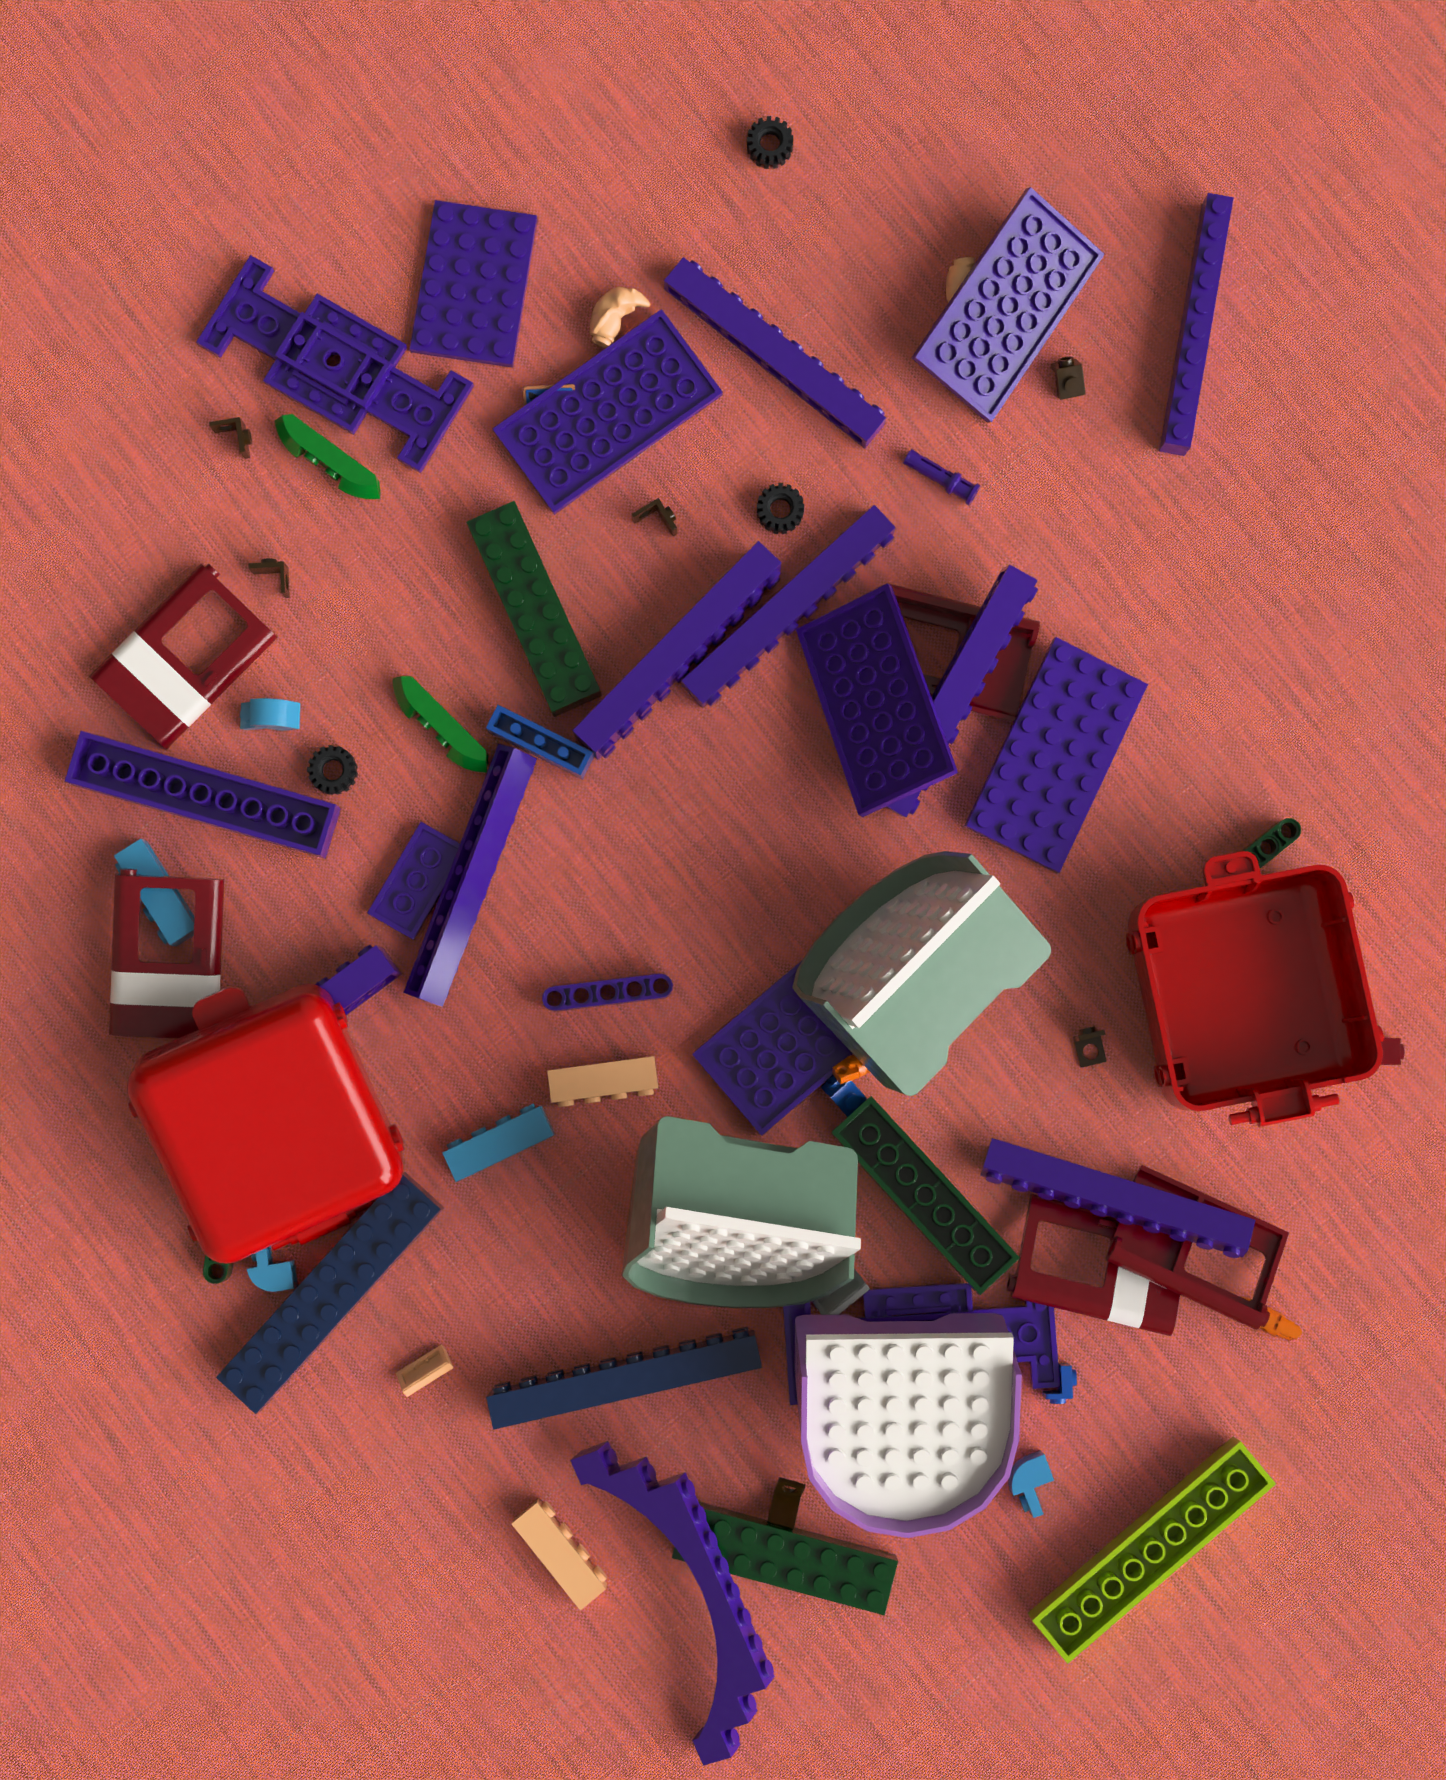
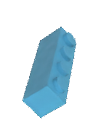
(162, 904)
(498, 1143)

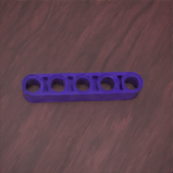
(594, 990)

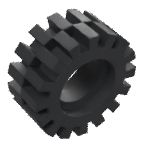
(773, 128)
(776, 493)
(321, 758)

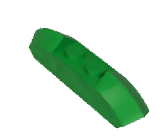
(302, 439)
(416, 700)

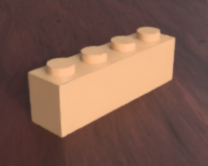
(603, 1079)
(560, 1554)

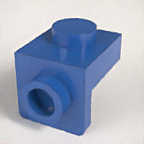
(844, 1095)
(1068, 1379)

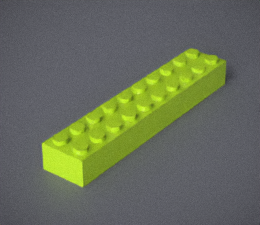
(1151, 1549)

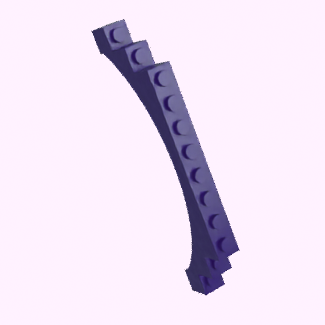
(677, 1513)

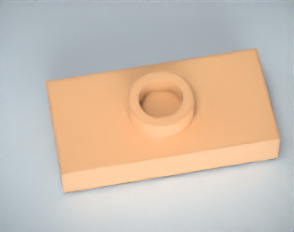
(424, 1370)

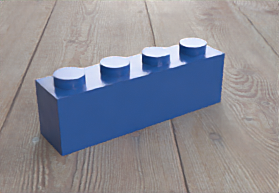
(540, 742)

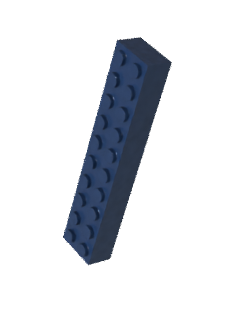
(329, 1293)
(623, 1379)

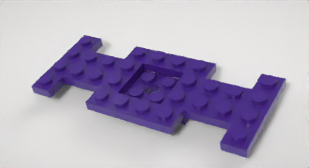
(362, 377)
(1030, 1324)

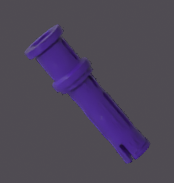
(952, 482)

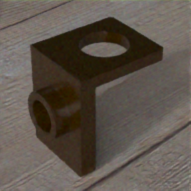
(244, 434)
(665, 513)
(271, 566)
(1089, 1036)
(785, 1503)

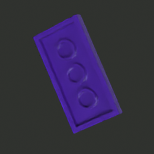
(415, 881)

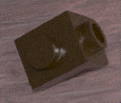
(1069, 377)

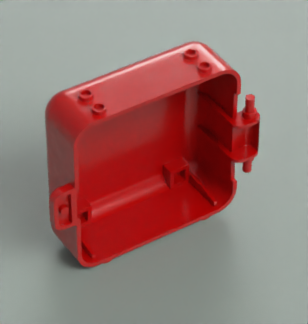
(1255, 990)
(266, 1122)

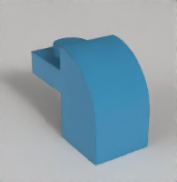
(270, 714)
(271, 1275)
(1025, 1476)

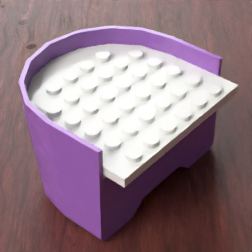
(907, 1417)

